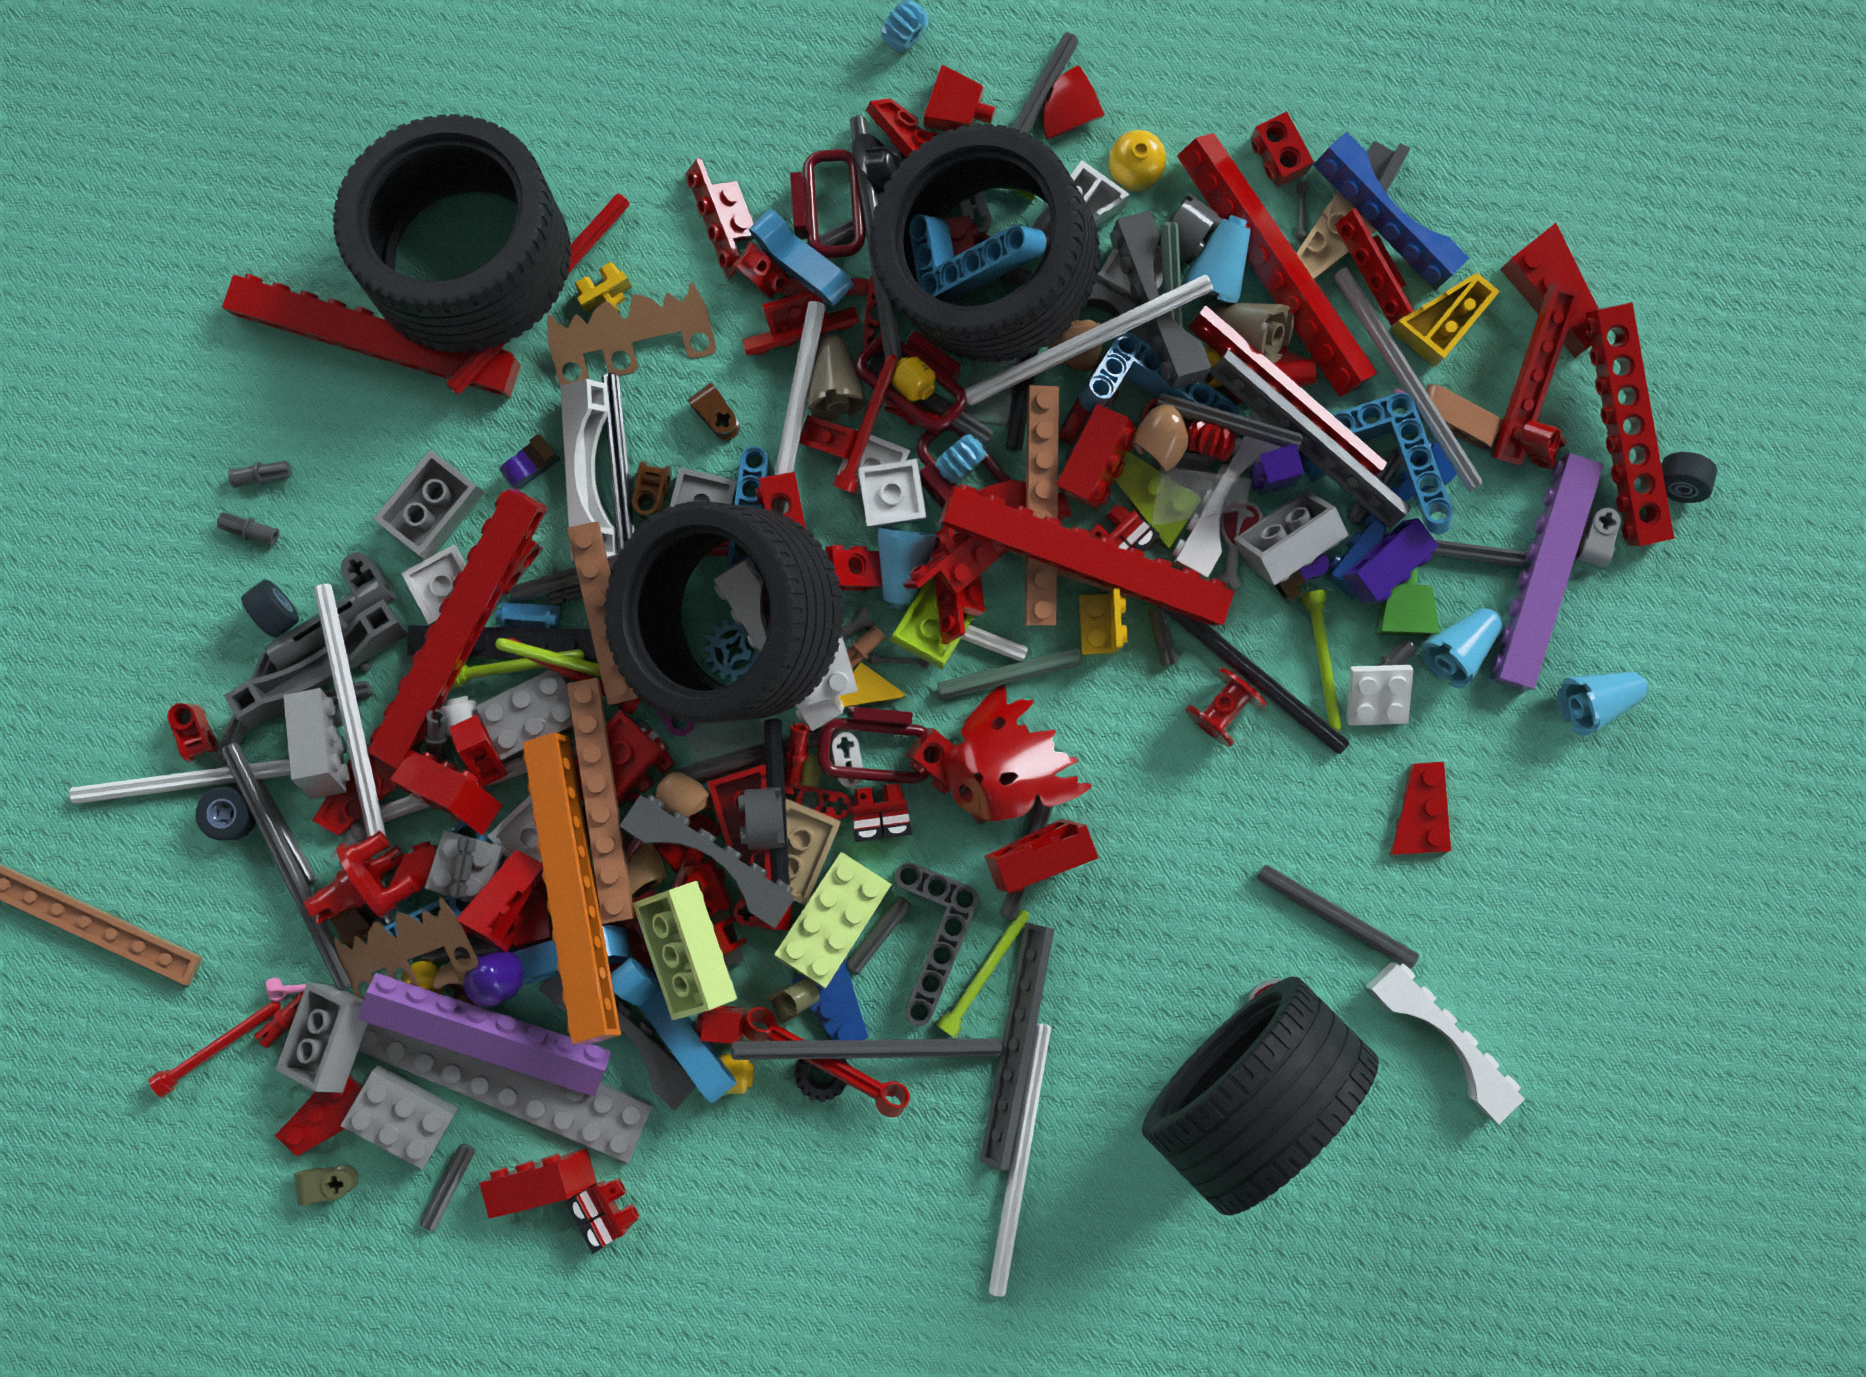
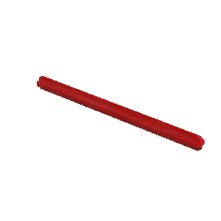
(579, 249)

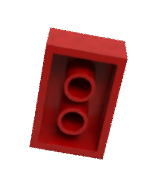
(1097, 458)

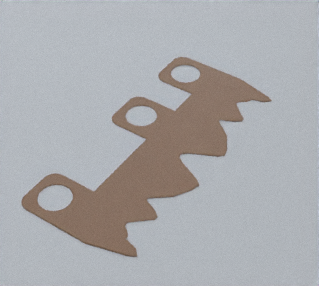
(613, 333)
(411, 941)

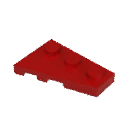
(344, 809)

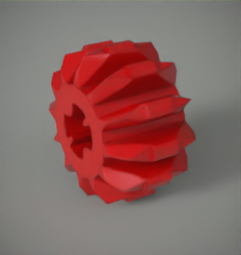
(1211, 440)

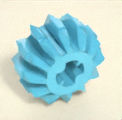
(904, 25)
(960, 458)

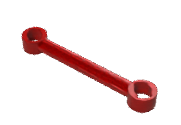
(832, 1066)

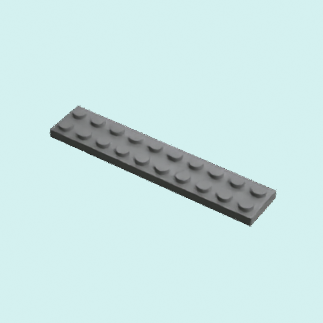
(603, 1122)

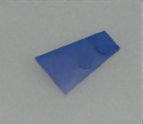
(839, 1007)

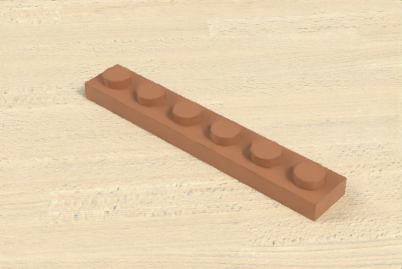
(593, 577)

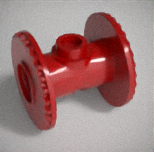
(1225, 706)

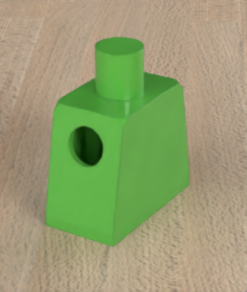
(1408, 610)

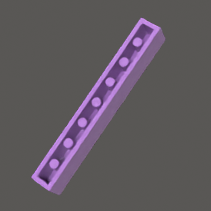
(1546, 572)
(483, 1034)

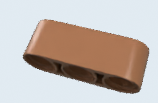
(1465, 418)

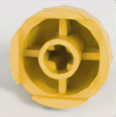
(1137, 160)

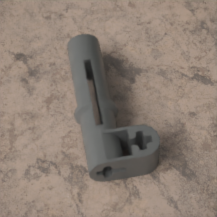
(309, 635)

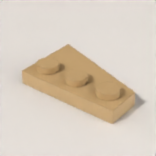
(1324, 244)
(809, 842)

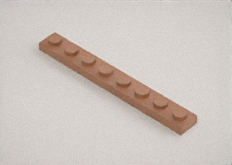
(1041, 497)
(600, 801)
(98, 926)

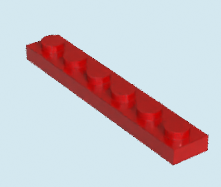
(1536, 371)

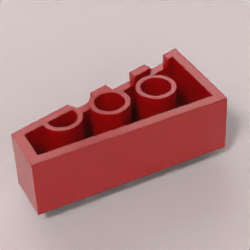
(1546, 262)

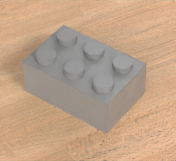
(429, 505)
(1291, 537)
(527, 713)
(315, 744)
(323, 1038)
(399, 1116)

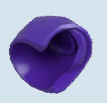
(494, 979)

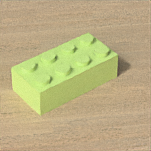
(832, 920)
(684, 951)

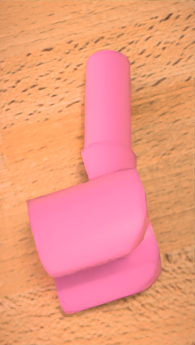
(277, 991)

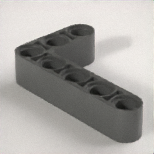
(941, 938)

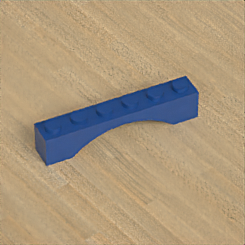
(1427, 252)
(1372, 534)

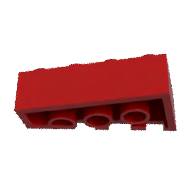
(725, 799)

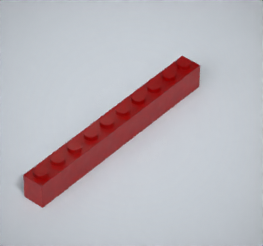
(1278, 265)
(356, 331)
(1086, 556)
(458, 625)

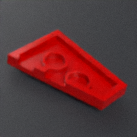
(898, 125)
(1424, 812)
(318, 1118)

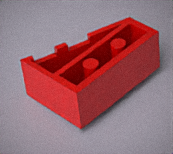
(447, 790)
(1041, 855)
(505, 901)
(537, 1183)

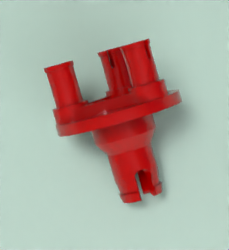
(361, 881)

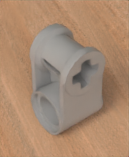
(1598, 541)

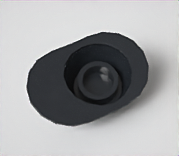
(875, 159)

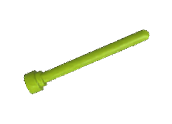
(1314, 603)
(548, 656)
(504, 667)
(952, 1020)

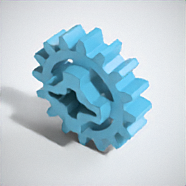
(729, 663)

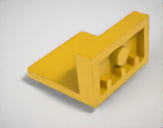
(1101, 623)

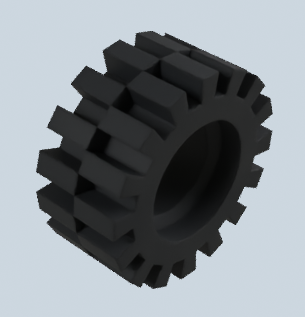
(811, 1088)

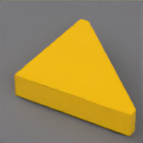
(871, 688)

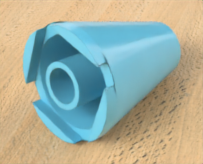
(1224, 259)
(899, 554)
(1462, 647)
(1599, 698)

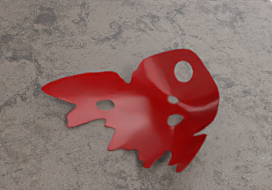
(1005, 751)

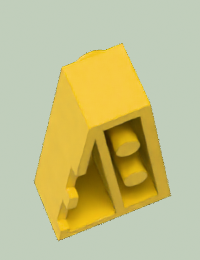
(1443, 321)

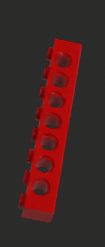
(1642, 435)

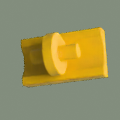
(609, 290)

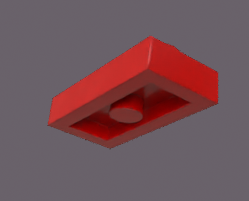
(828, 437)

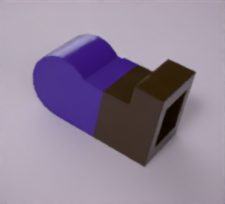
(529, 462)
(1288, 588)

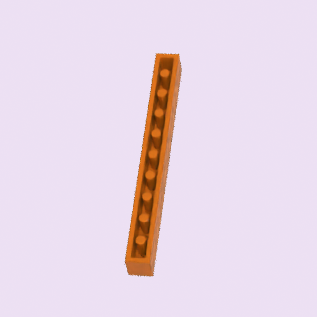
(571, 890)

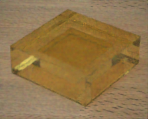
(812, 772)

